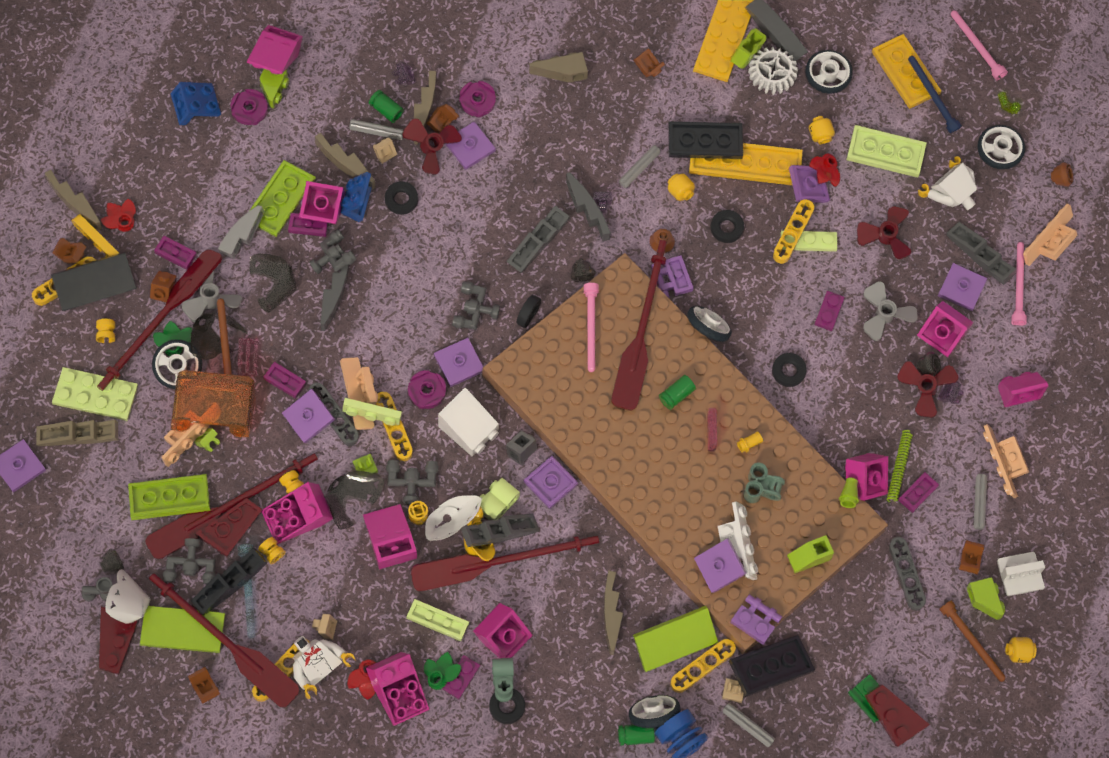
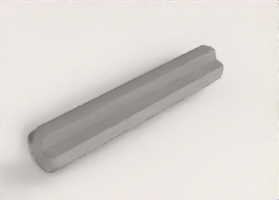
(376, 129)
(639, 166)
(980, 501)
(747, 724)

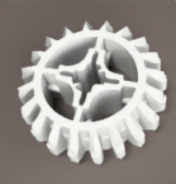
(759, 66)

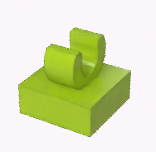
(206, 438)
(365, 464)

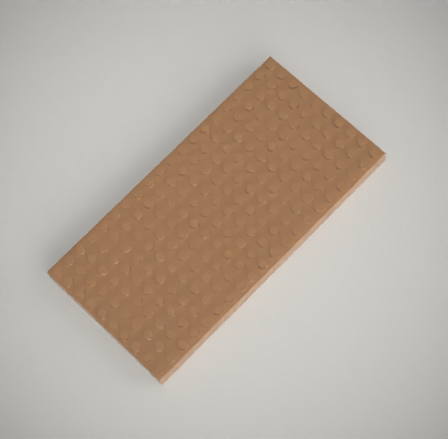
(656, 462)

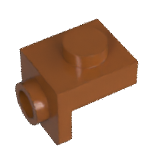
(648, 63)
(442, 117)
(68, 251)
(162, 285)
(971, 557)
(203, 685)

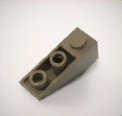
(563, 68)

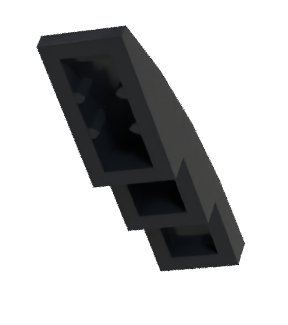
(229, 582)

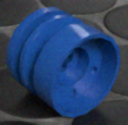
(679, 732)

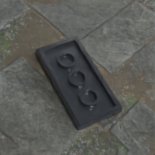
(705, 140)
(93, 281)
(771, 665)

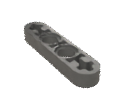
(337, 413)
(907, 573)

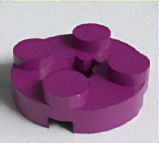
(477, 89)
(253, 116)
(428, 379)

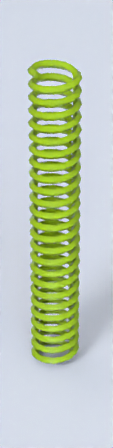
(900, 451)

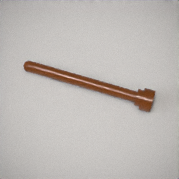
(224, 336)
(950, 610)

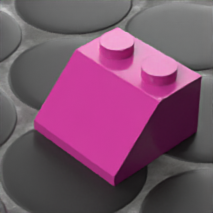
(322, 202)
(945, 328)
(1022, 388)
(871, 473)
(503, 632)

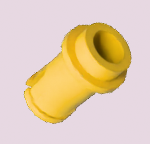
(749, 442)

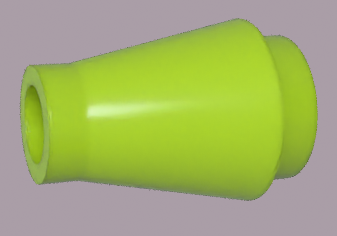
(849, 494)

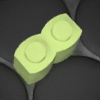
(498, 499)

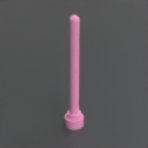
(996, 69)
(591, 291)
(1019, 316)

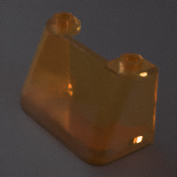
(213, 401)

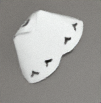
(467, 507)
(130, 603)

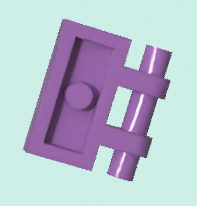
(677, 275)
(752, 624)

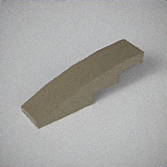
(424, 110)
(348, 164)
(76, 203)
(76, 433)
(612, 618)

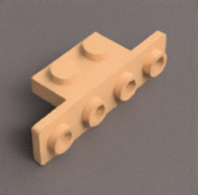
(1053, 238)
(359, 387)
(182, 441)
(1009, 459)

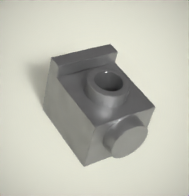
(521, 447)

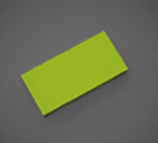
(282, 196)
(169, 497)
(179, 630)
(675, 638)

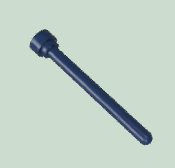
(952, 123)

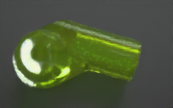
(1007, 106)

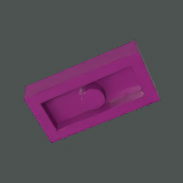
(306, 227)
(175, 252)
(829, 310)
(284, 380)
(918, 492)
(459, 685)

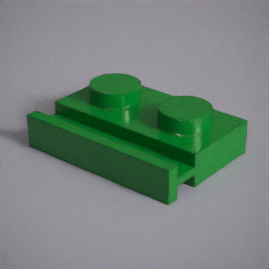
(858, 693)

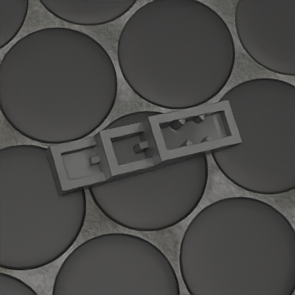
(776, 28)
(584, 202)
(538, 239)
(981, 253)
(333, 296)
(500, 530)

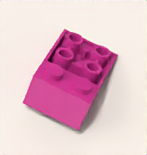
(275, 50)
(297, 512)
(390, 536)
(398, 687)

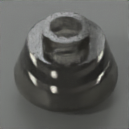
(582, 271)
(929, 364)
(111, 562)

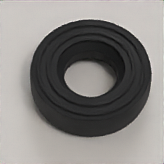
(395, 188)
(727, 215)
(528, 311)
(789, 358)
(507, 718)

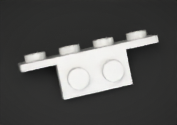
(739, 534)

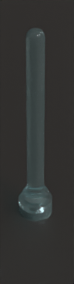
(242, 551)

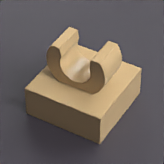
(385, 150)
(325, 626)
(732, 691)

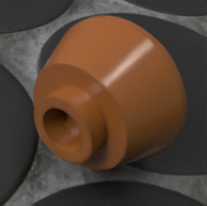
(1062, 175)
(665, 235)

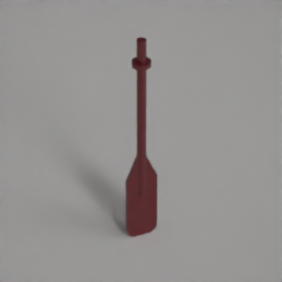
(181, 291)
(635, 358)
(172, 536)
(467, 567)
(251, 663)

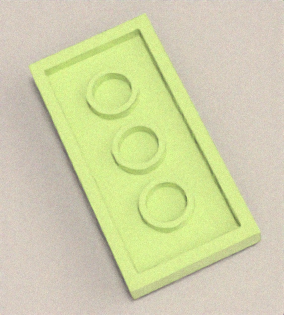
(886, 151)
(80, 392)

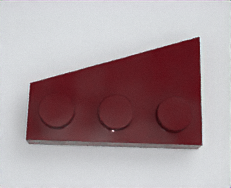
(229, 529)
(114, 642)
(895, 716)

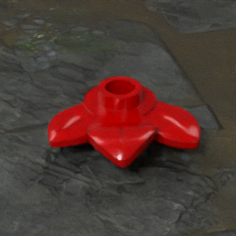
(826, 169)
(118, 214)
(360, 679)

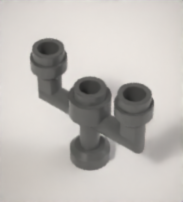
(333, 254)
(474, 307)
(412, 478)
(190, 565)
(102, 588)

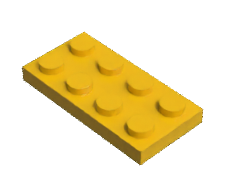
(894, 61)

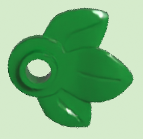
(172, 332)
(442, 669)

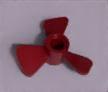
(416, 132)
(869, 233)
(911, 376)

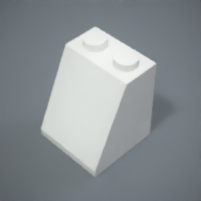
(468, 423)

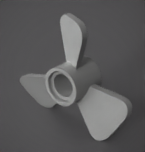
(877, 296)
(196, 307)

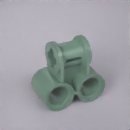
(763, 485)
(503, 678)

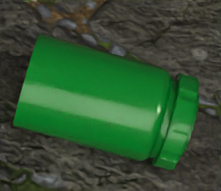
(386, 106)
(677, 392)
(635, 735)

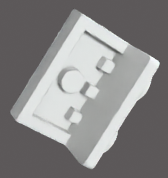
(1021, 573)

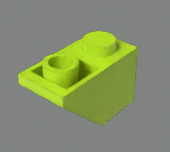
(273, 85)
(811, 554)
(985, 597)

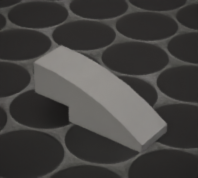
(241, 232)

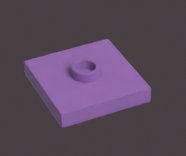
(472, 147)
(806, 184)
(962, 287)
(458, 362)
(308, 416)
(19, 466)
(550, 482)
(720, 565)

